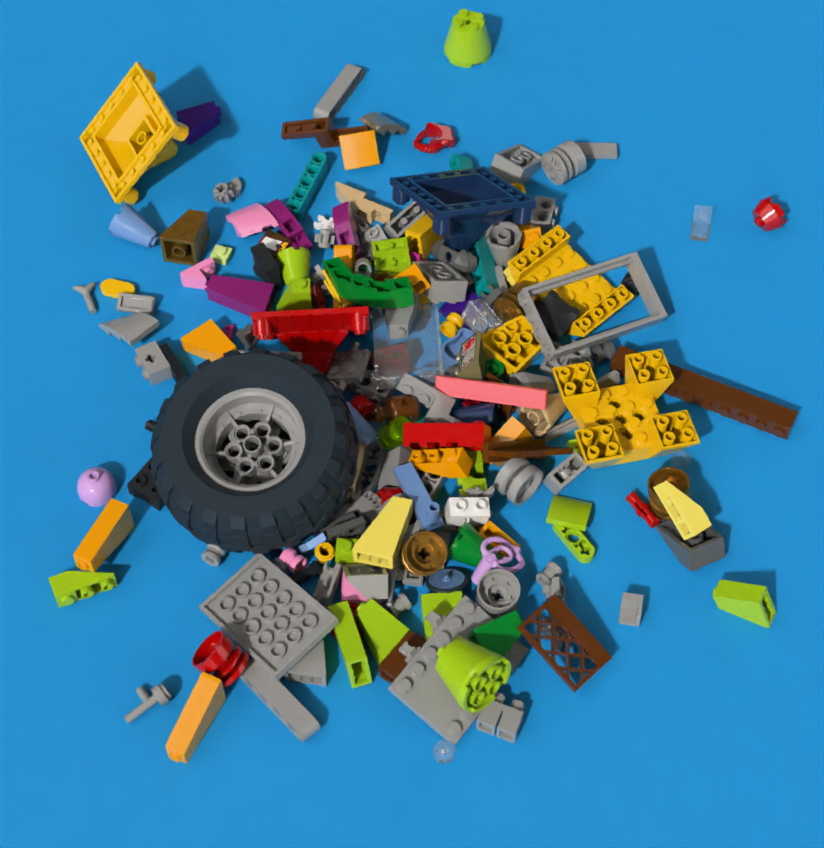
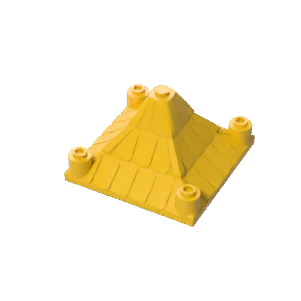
(131, 134)

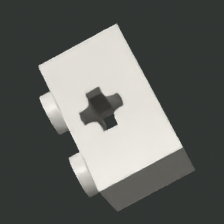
(469, 509)

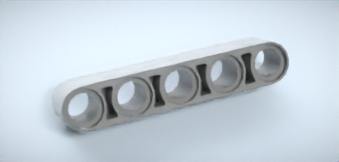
(339, 92)
(280, 701)

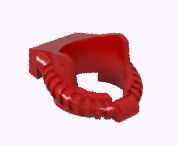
(433, 130)

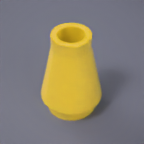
(324, 552)

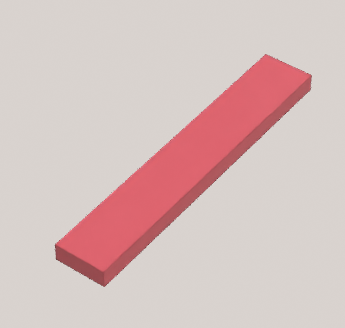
(492, 392)

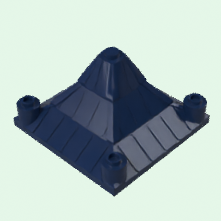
(463, 202)

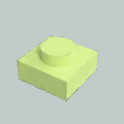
(221, 254)

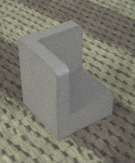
(631, 609)

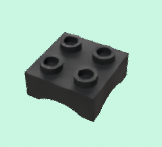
(266, 266)
(556, 315)
(144, 487)

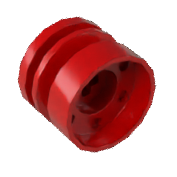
(220, 658)

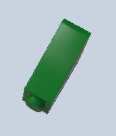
(498, 634)

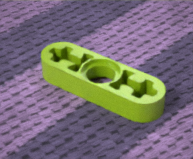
(575, 547)

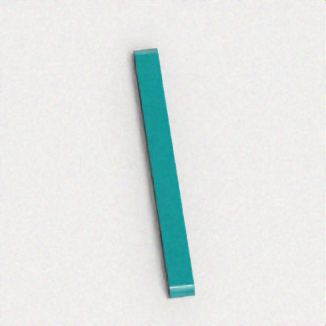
(484, 272)

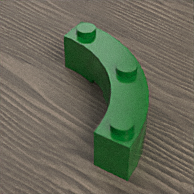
(365, 291)

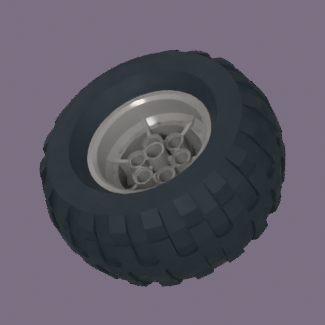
(217, 404)

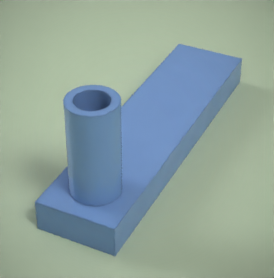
(423, 506)

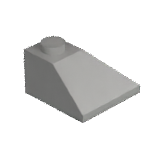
(368, 580)

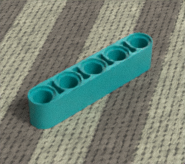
(307, 185)

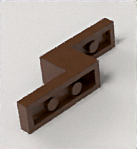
(320, 128)

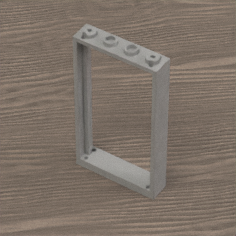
(641, 281)

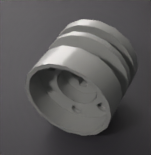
(563, 162)
(498, 584)

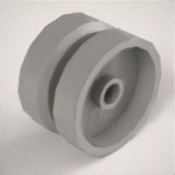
(518, 480)

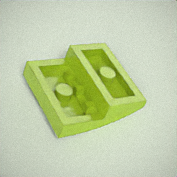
(391, 255)
(569, 512)

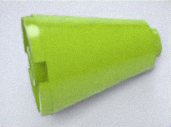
(294, 263)

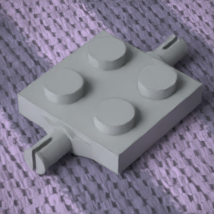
(348, 366)

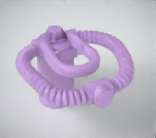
(490, 561)

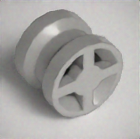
(213, 555)

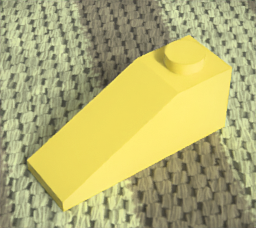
(684, 512)

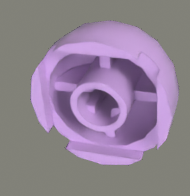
(96, 486)

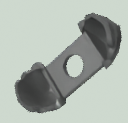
(461, 261)

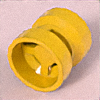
(451, 325)

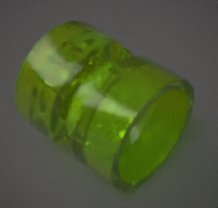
(392, 434)

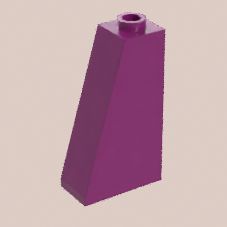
(240, 294)

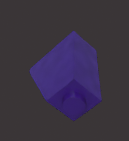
(199, 120)

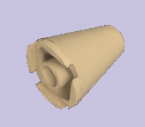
(540, 420)

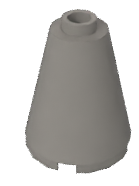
(503, 242)

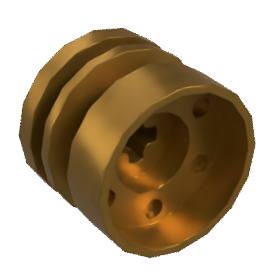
(508, 306)
(674, 476)
(431, 545)

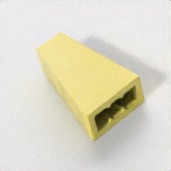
(385, 535)

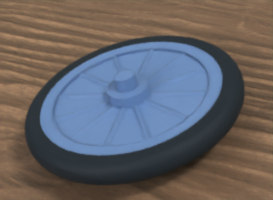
(447, 580)

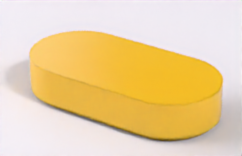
(112, 287)

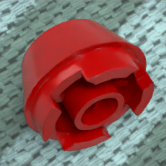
(768, 215)

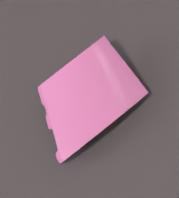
(251, 220)

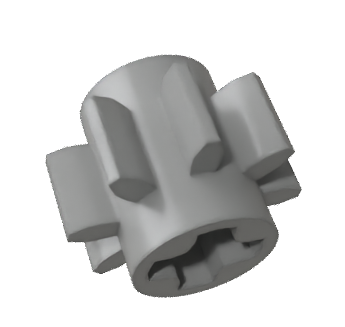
(223, 193)
(325, 239)

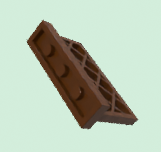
(529, 448)
(579, 635)

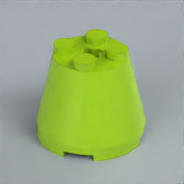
(467, 40)
(472, 673)

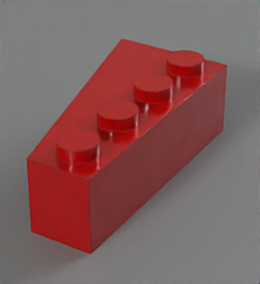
(446, 435)

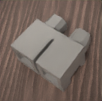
(509, 717)

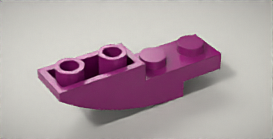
(288, 225)
(346, 228)

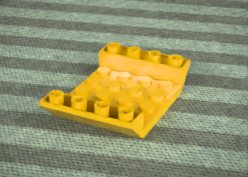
(552, 258)

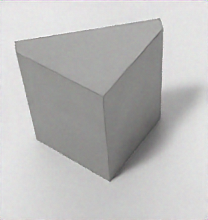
(393, 459)

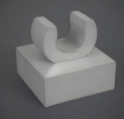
(557, 587)

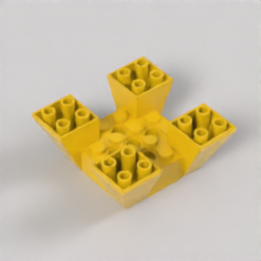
(623, 420)

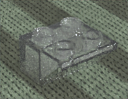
(480, 316)

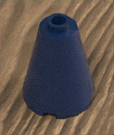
(480, 412)

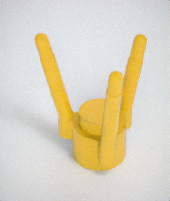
(341, 302)

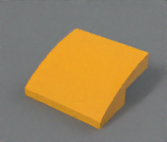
(359, 149)

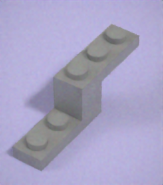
(438, 402)

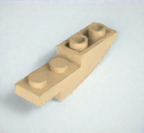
(366, 209)

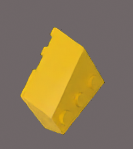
(512, 345)

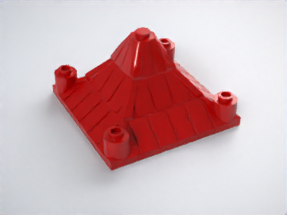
(312, 331)

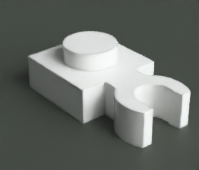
(325, 224)

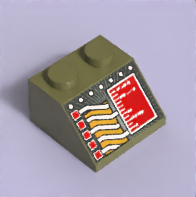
(471, 358)

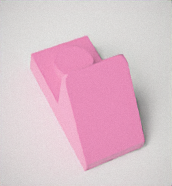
(196, 275)

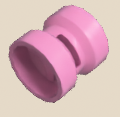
(293, 560)

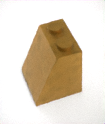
(186, 238)

